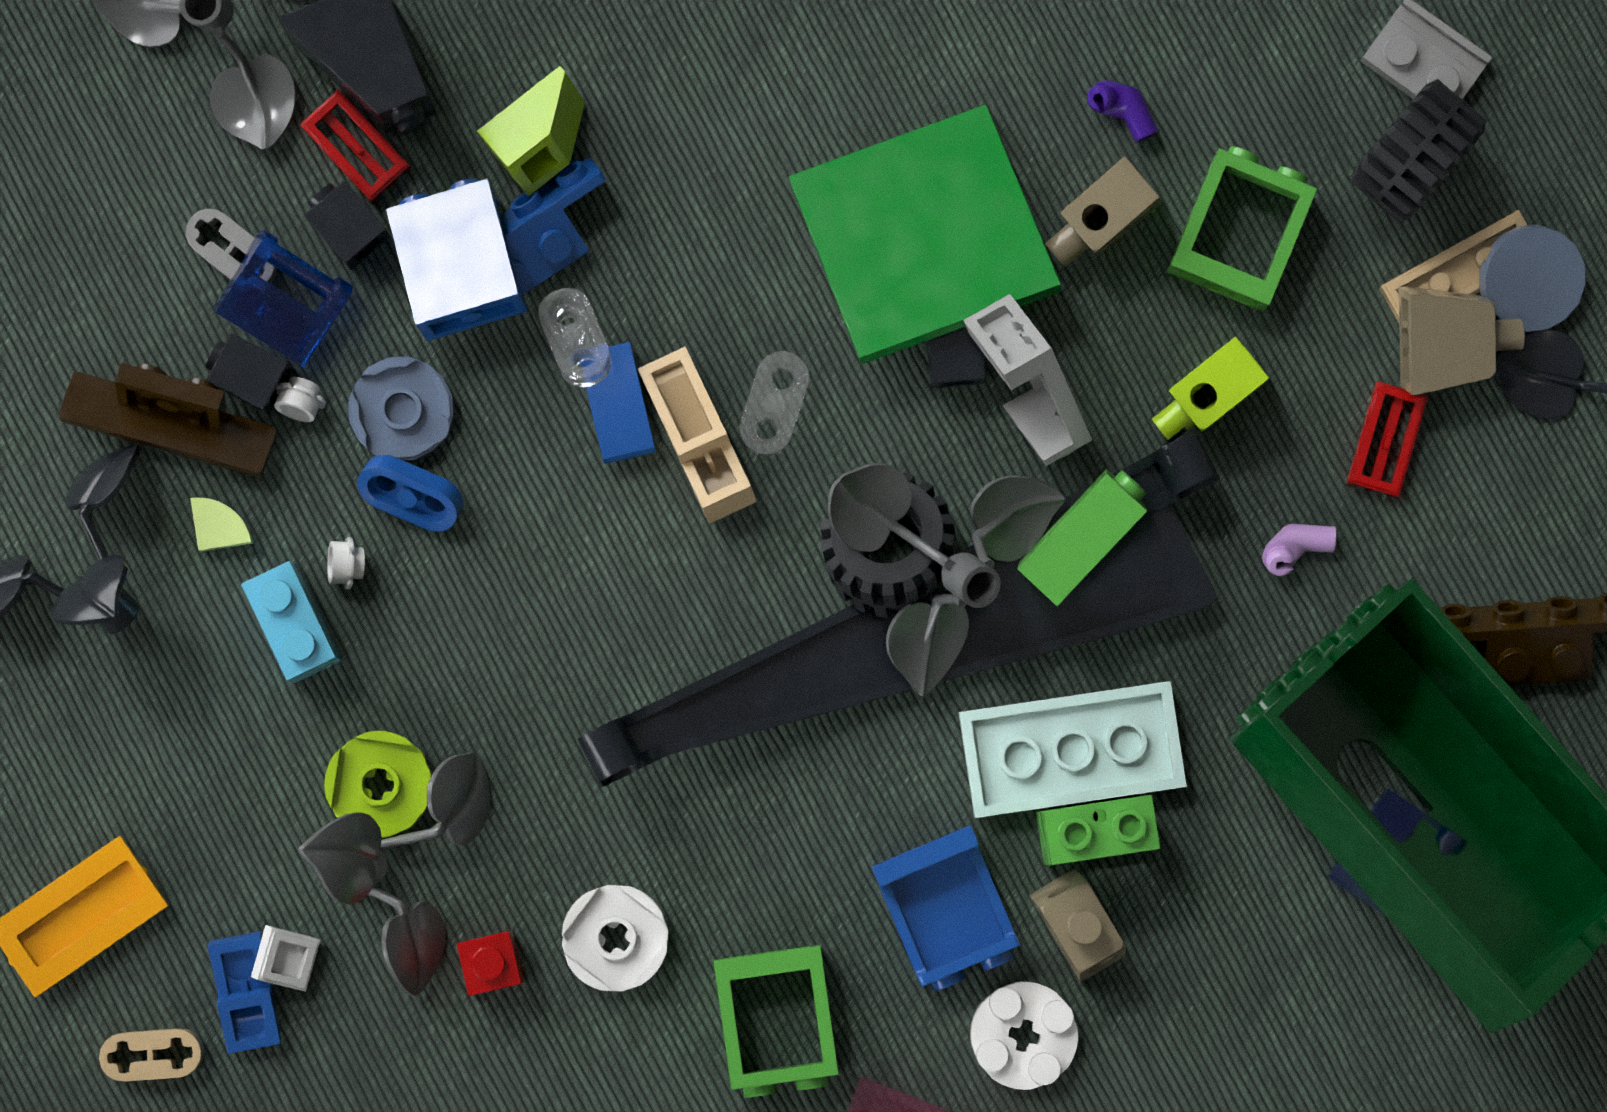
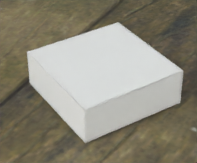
(285, 958)

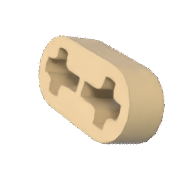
(152, 1067)

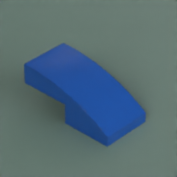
(620, 409)
(243, 1003)

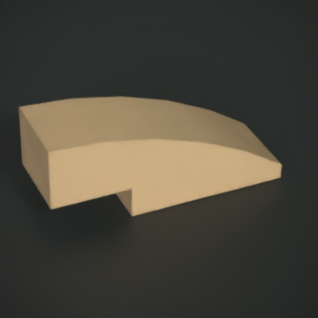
(697, 435)

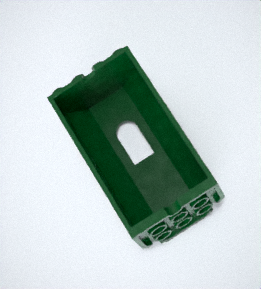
(1530, 884)

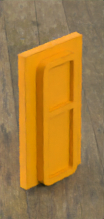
(79, 916)

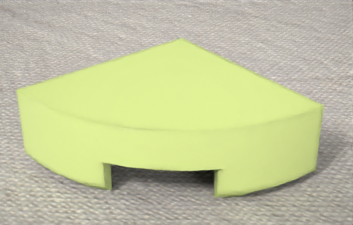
(218, 525)

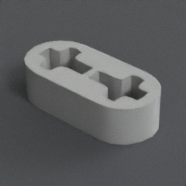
(233, 233)

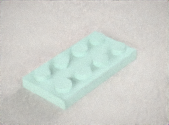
(1072, 749)

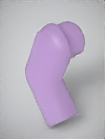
(1293, 542)

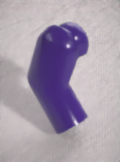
(1123, 103)

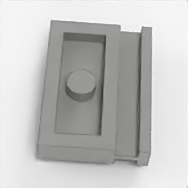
(1422, 48)

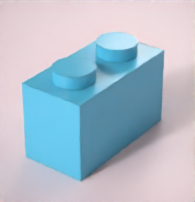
(291, 622)

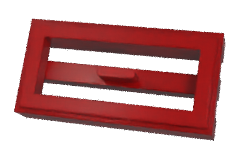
(385, 179)
(1374, 482)

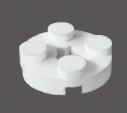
(584, 941)
(997, 1051)

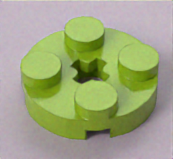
(361, 759)

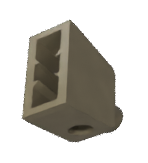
(1124, 197)
(1450, 338)
(1079, 924)

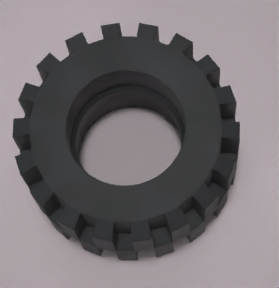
(1418, 150)
(897, 583)

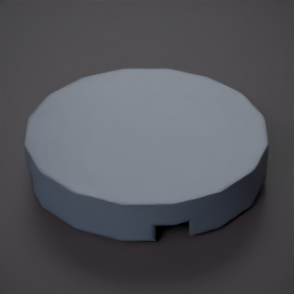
(1533, 276)
(401, 409)

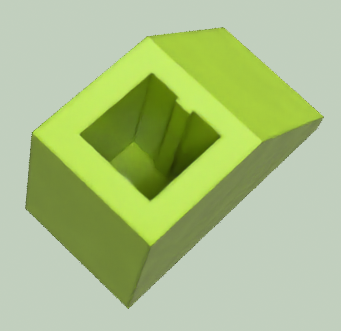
(537, 131)

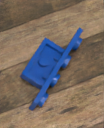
(539, 230)

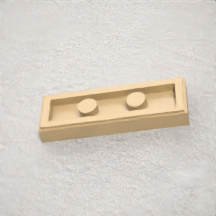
(1454, 268)

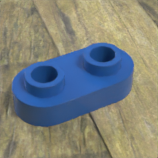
(410, 493)

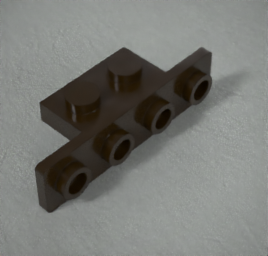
(168, 416)
(1535, 639)

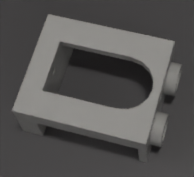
(1021, 354)

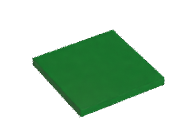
(923, 233)

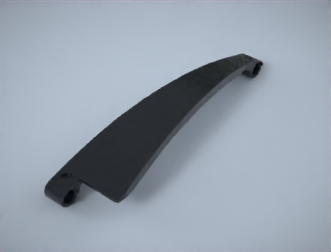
(845, 657)

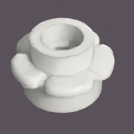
(299, 399)
(345, 562)

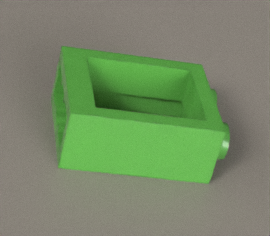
(1219, 276)
(1084, 535)
(1075, 836)
(768, 963)

